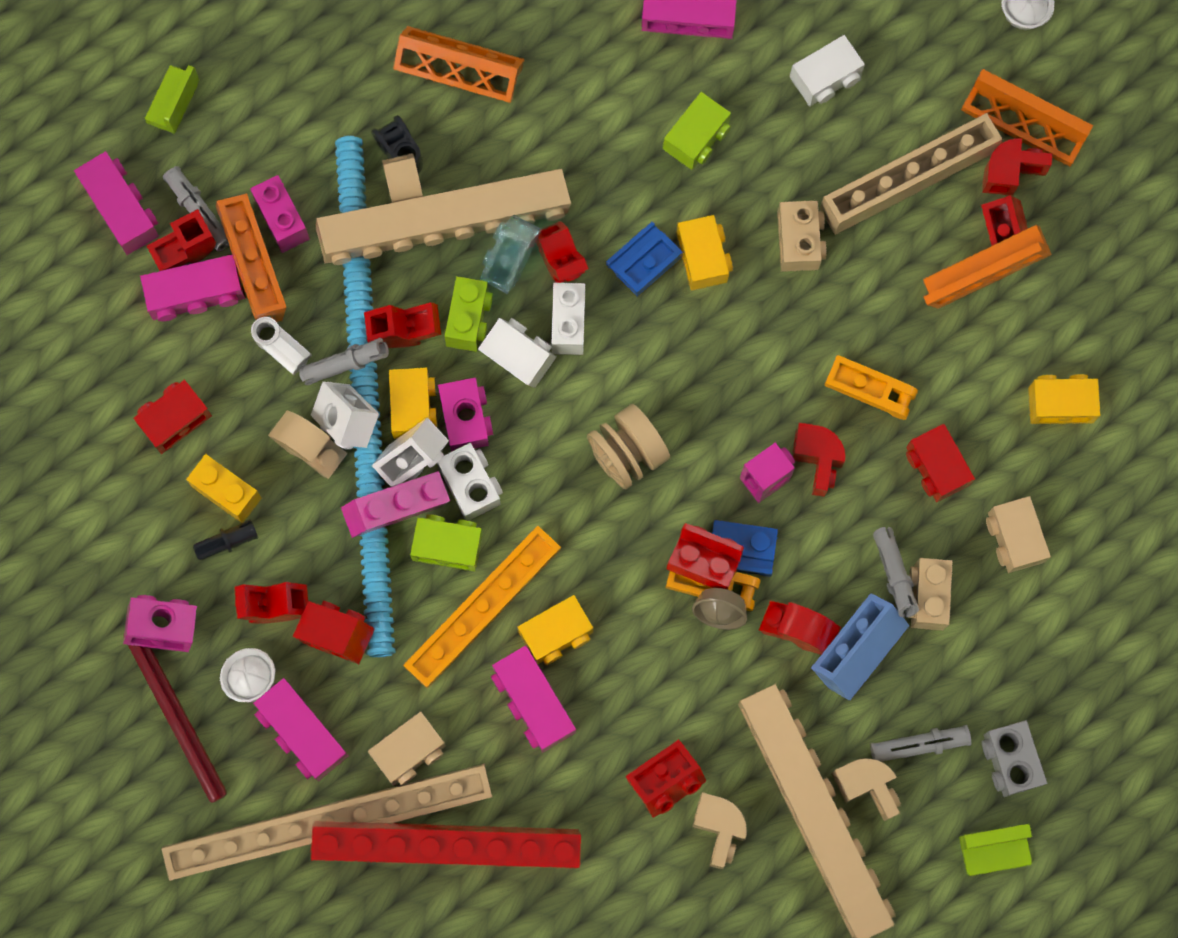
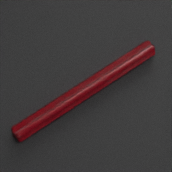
(179, 722)

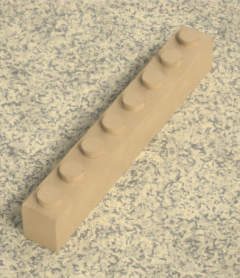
(441, 216)
(816, 813)

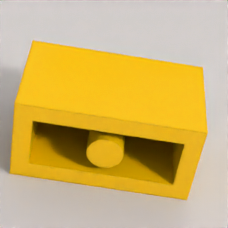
(703, 252)
(410, 399)
(1064, 400)
(224, 488)
(556, 630)

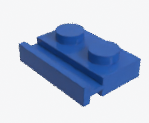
(644, 259)
(758, 545)

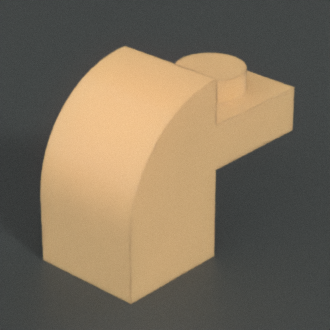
(402, 178)
(308, 443)
(868, 776)
(725, 820)

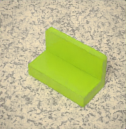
(172, 98)
(996, 850)

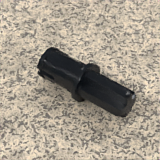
(226, 540)

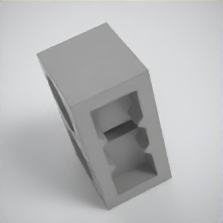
(1023, 757)

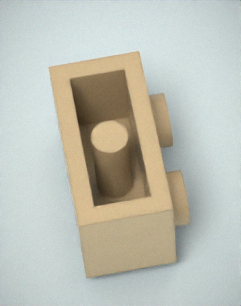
(800, 236)
(1017, 535)
(932, 593)
(407, 749)

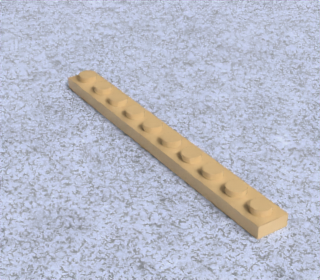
(296, 828)

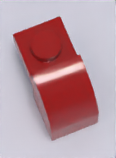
(1007, 163)
(187, 243)
(560, 253)
(402, 326)
(819, 447)
(270, 603)
(799, 625)

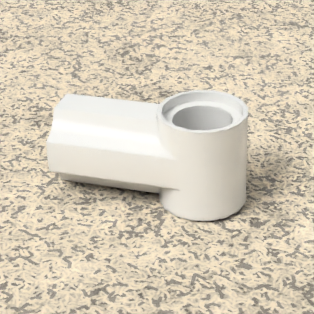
(281, 346)

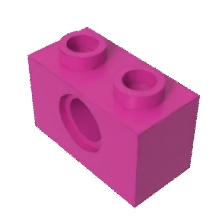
(280, 213)
(459, 396)
(767, 472)
(143, 632)

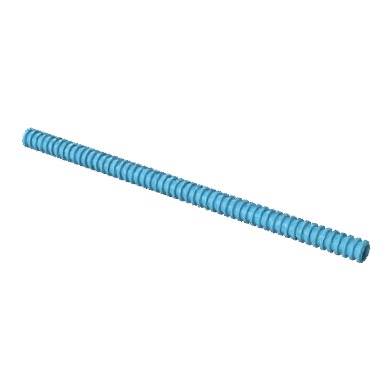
(370, 481)

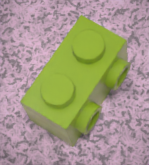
(697, 131)
(467, 313)
(446, 543)

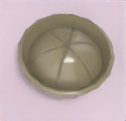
(720, 609)

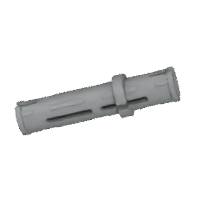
(190, 199)
(354, 358)
(899, 583)
(958, 737)

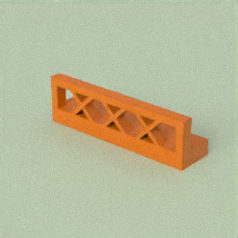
(461, 53)
(1032, 108)
(251, 257)
(986, 267)

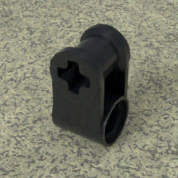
(397, 141)

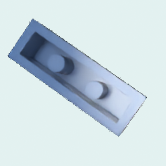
(860, 646)

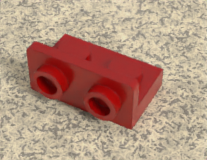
(705, 557)
(666, 778)

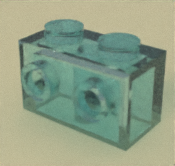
(510, 253)

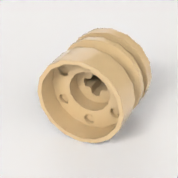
(631, 444)

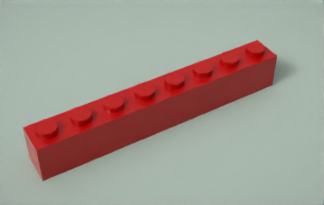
(445, 844)

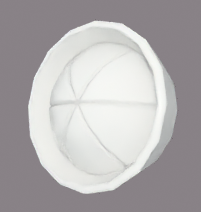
(1028, 13)
(247, 675)

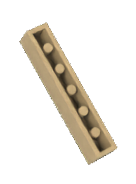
(910, 174)

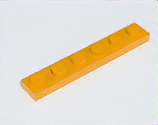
(482, 607)

